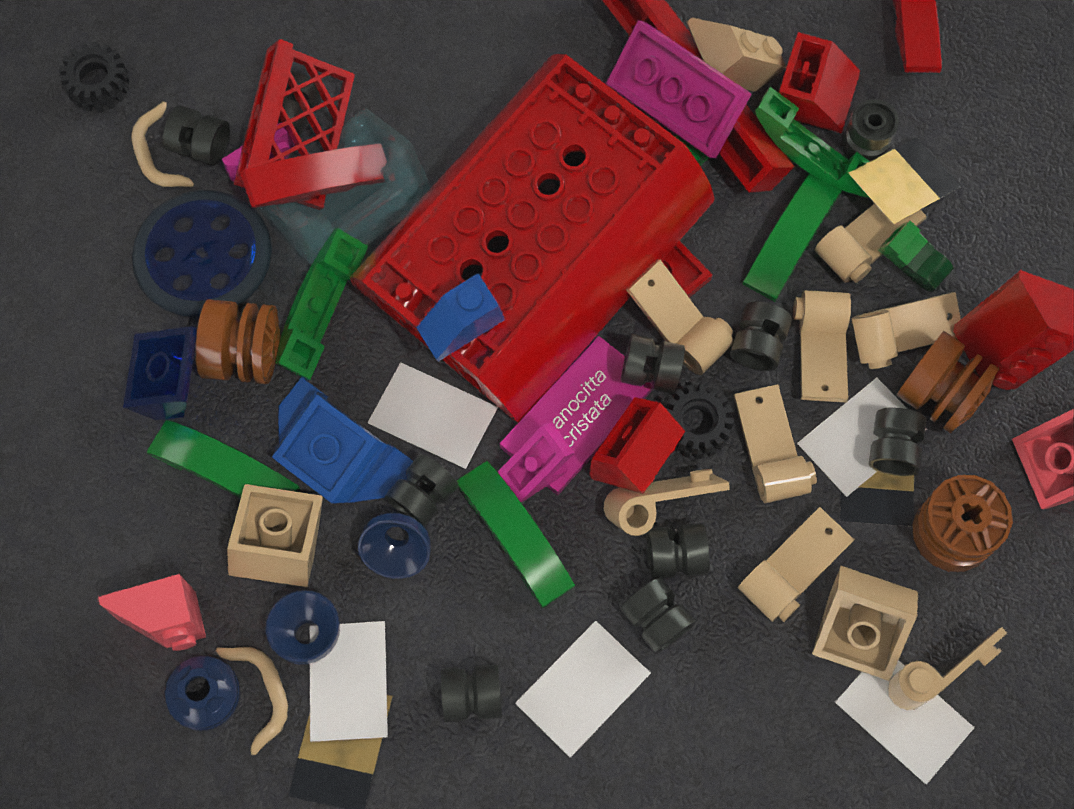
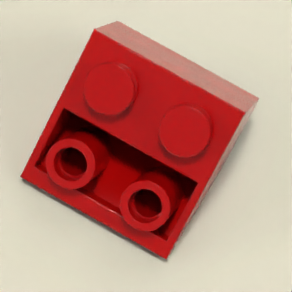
(819, 82)
(636, 446)

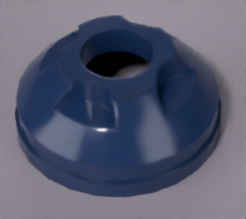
(394, 557)
(293, 612)
(217, 705)

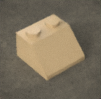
(738, 53)
(274, 535)
(866, 623)

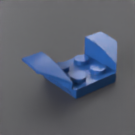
(334, 450)

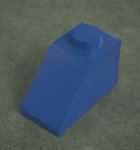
(460, 317)

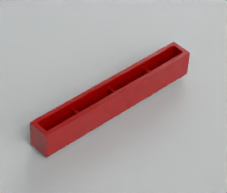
(748, 147)

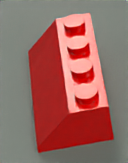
(1020, 329)

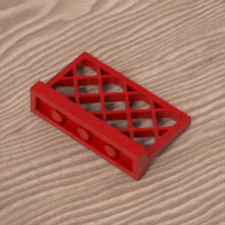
(268, 108)

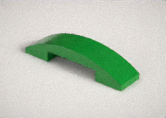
(804, 147)
(791, 237)
(316, 301)
(213, 460)
(516, 533)

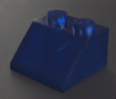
(160, 373)

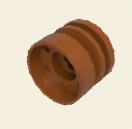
(230, 341)
(948, 382)
(950, 541)

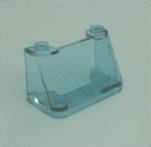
(365, 209)

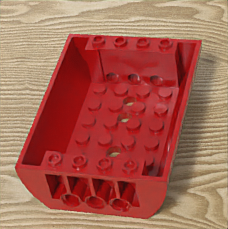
(565, 250)

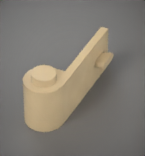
(854, 248)
(679, 319)
(903, 327)
(823, 350)
(771, 446)
(637, 512)
(795, 566)
(920, 682)

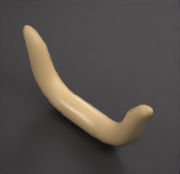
(143, 154)
(273, 686)

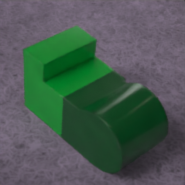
(916, 256)

